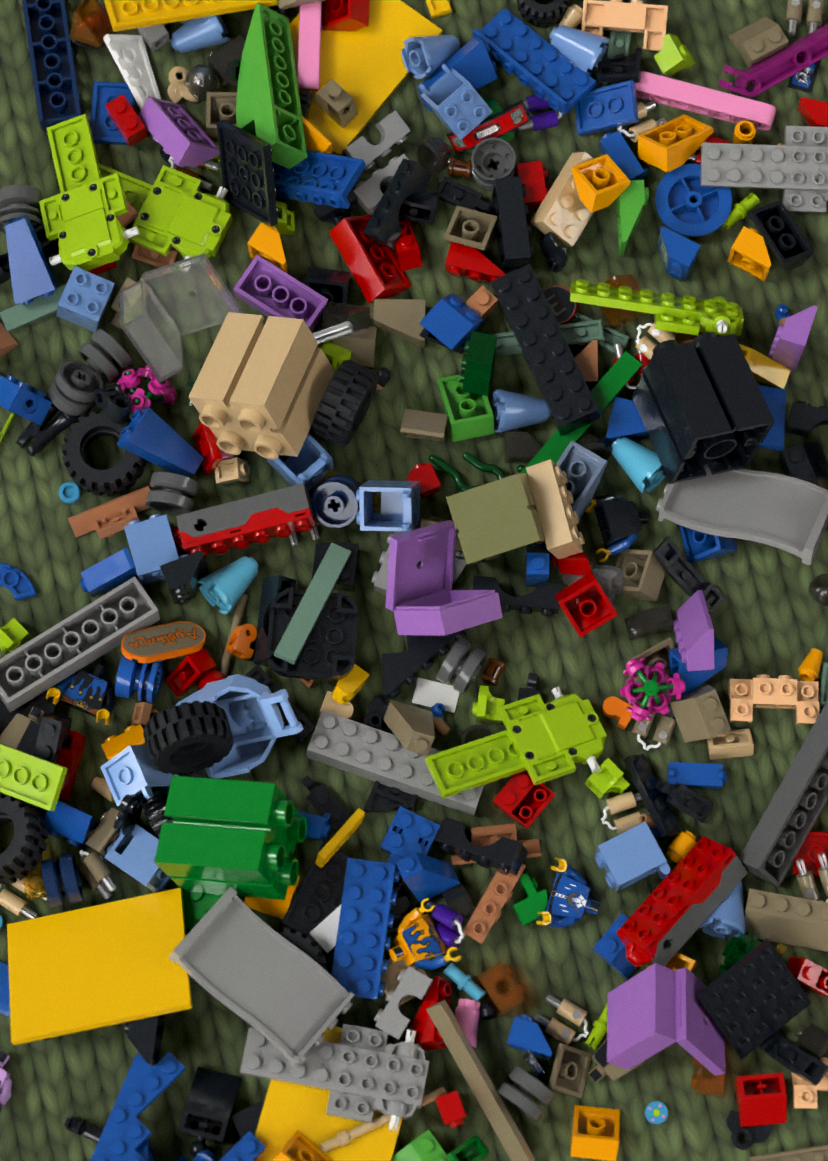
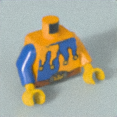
(420, 943)

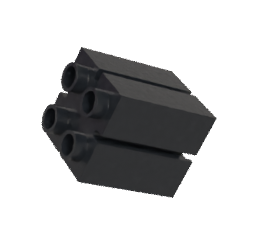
(702, 407)

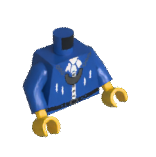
(567, 898)

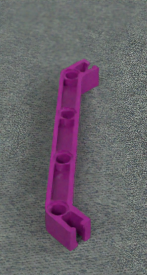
(779, 65)

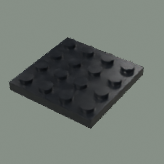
(247, 172)
(319, 894)
(753, 999)

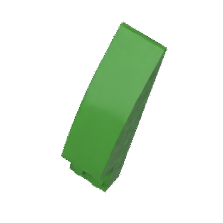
(269, 88)

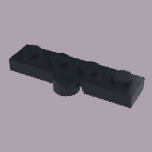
(653, 798)

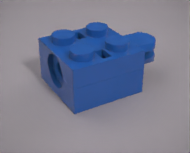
(23, 399)
(408, 835)

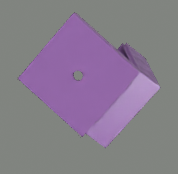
(424, 594)
(658, 1011)

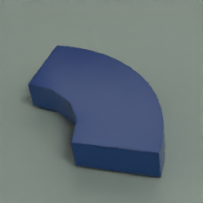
(16, 582)

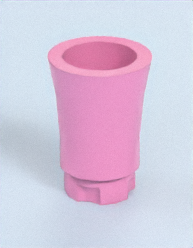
(468, 1017)

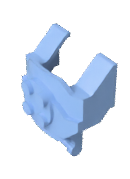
(252, 720)

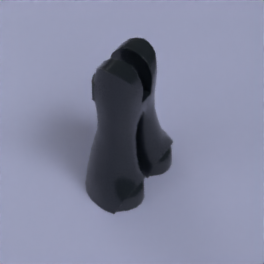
(43, 437)

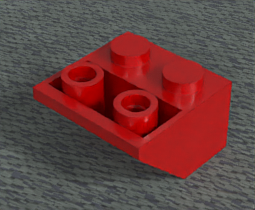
(523, 800)
(761, 1099)

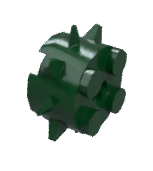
(738, 948)

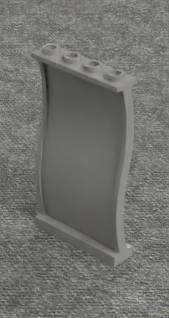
(752, 508)
(262, 977)

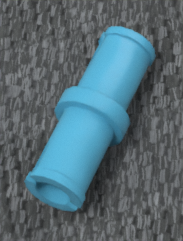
(464, 982)

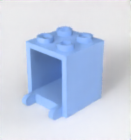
(134, 774)

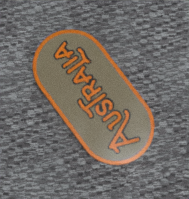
(163, 642)

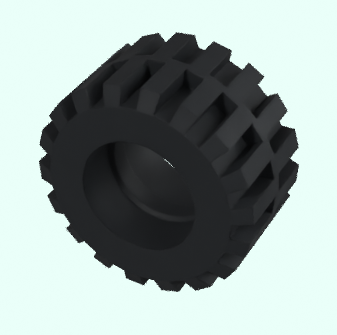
(542, 13)

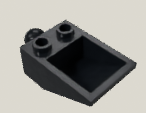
(211, 1105)

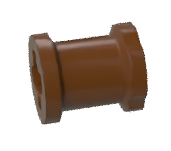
(460, 168)
(491, 678)

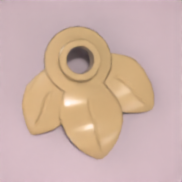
(177, 87)

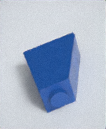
(625, 422)
(536, 564)
(108, 573)
(696, 678)
(427, 875)

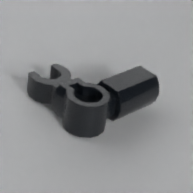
(79, 1126)

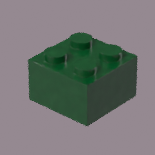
(478, 363)

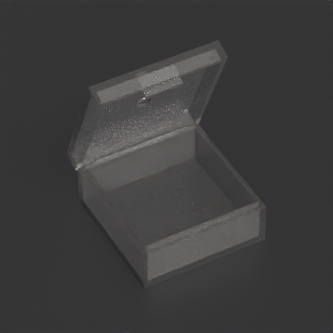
(162, 310)

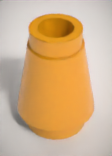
(811, 665)

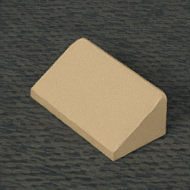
(731, 744)

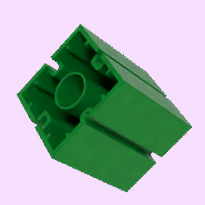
(230, 837)

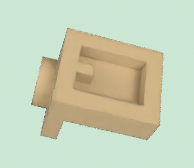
(232, 470)

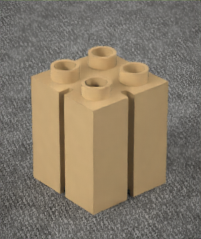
(261, 385)

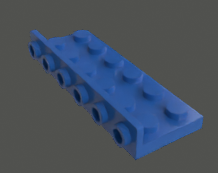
(535, 62)
(319, 179)
(365, 926)

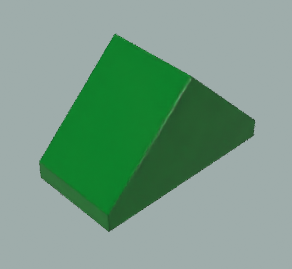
(469, 1151)

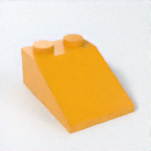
(672, 142)

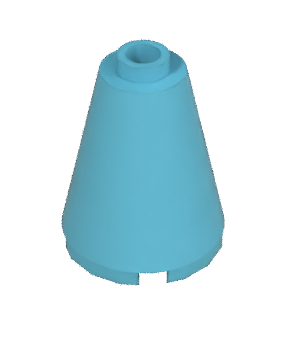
(639, 464)
(228, 583)

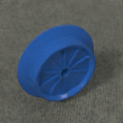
(675, 204)

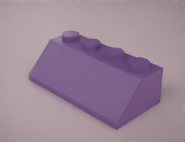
(177, 133)
(279, 294)
(792, 338)
(695, 633)

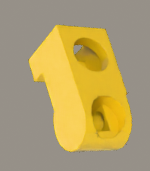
(350, 685)

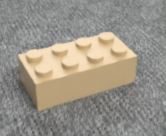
(562, 209)
(555, 509)

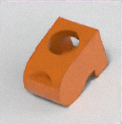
(240, 641)
(617, 708)

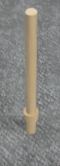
(343, 1137)

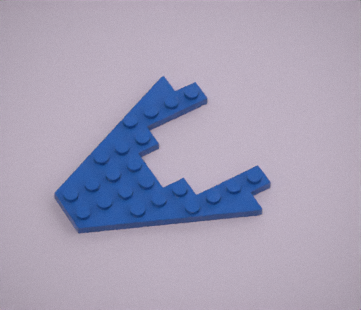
(142, 1086)

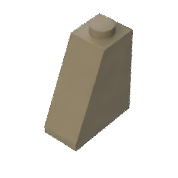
(400, 318)
(411, 726)

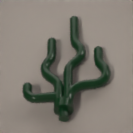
(490, 468)

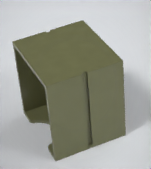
(496, 518)

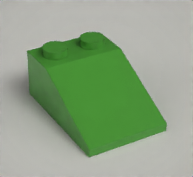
(629, 212)
(467, 412)
(422, 1149)

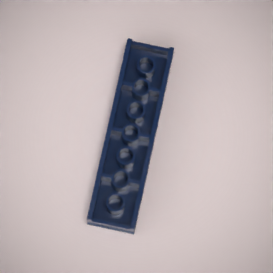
(52, 61)

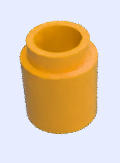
(744, 133)
(681, 846)

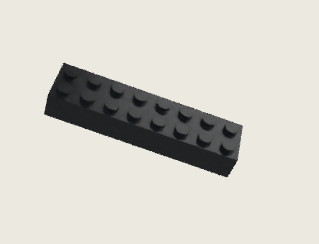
(545, 350)

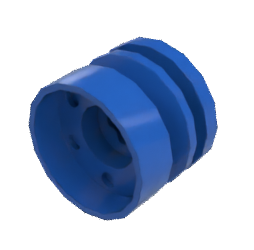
(139, 677)

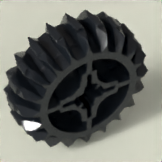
(155, 808)

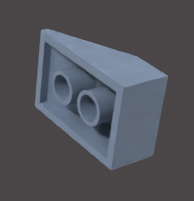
(583, 474)

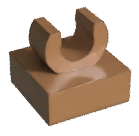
(142, 713)

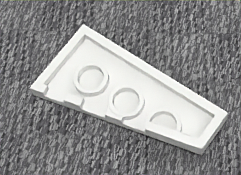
(134, 65)

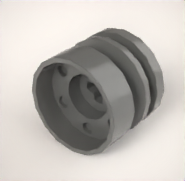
(496, 153)
(18, 201)

